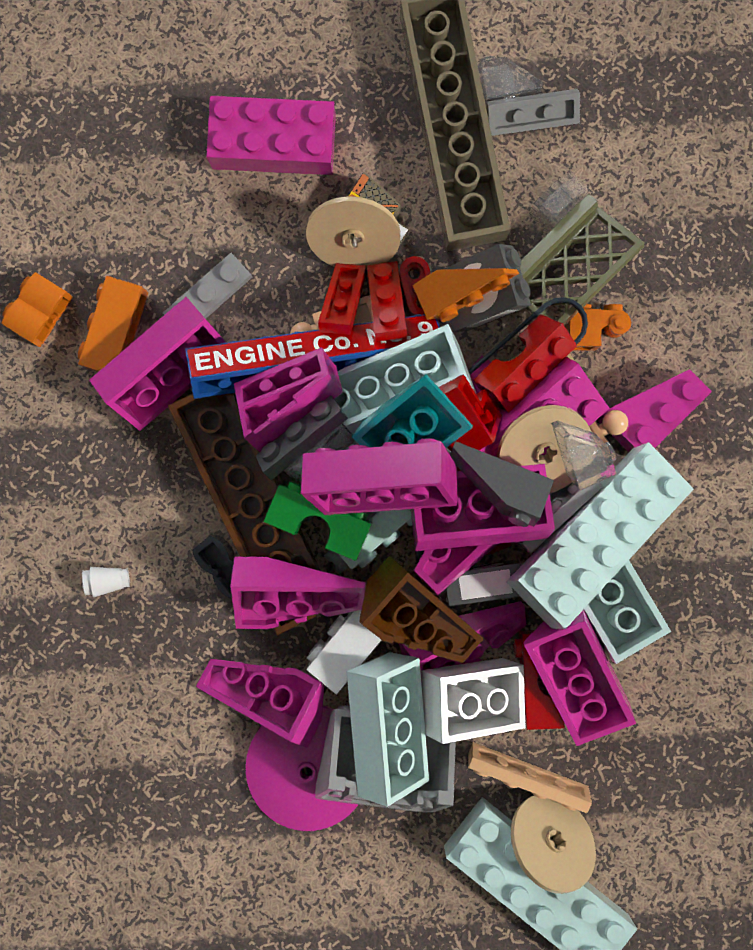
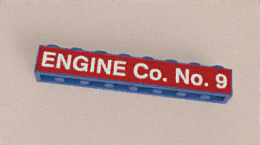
(219, 366)

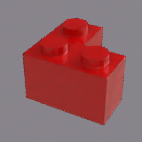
(477, 409)

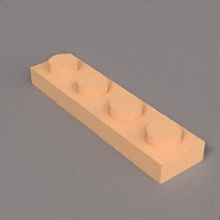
(529, 777)

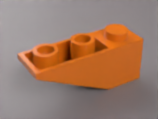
(451, 289)

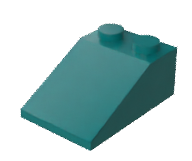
(414, 415)

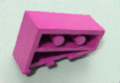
(284, 395)
(659, 409)

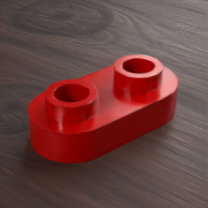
(407, 283)

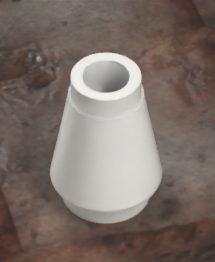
(104, 580)

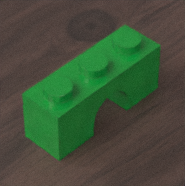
(291, 508)

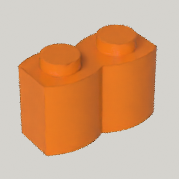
(36, 309)

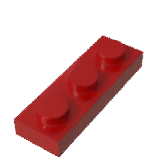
(342, 299)
(386, 301)

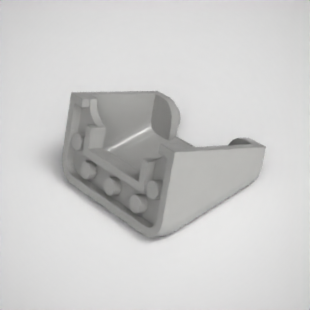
(338, 775)

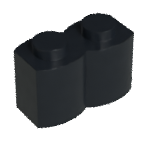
(216, 558)

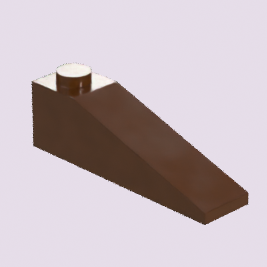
(408, 613)

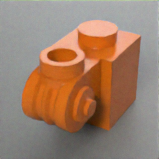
(611, 319)

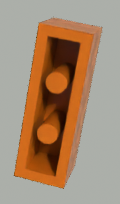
(113, 322)

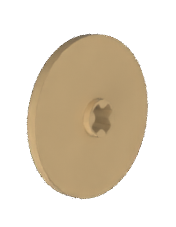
(335, 221)
(531, 433)
(552, 868)

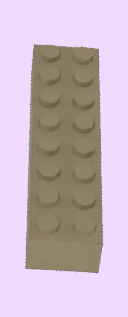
(454, 122)

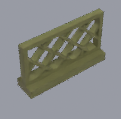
(557, 242)

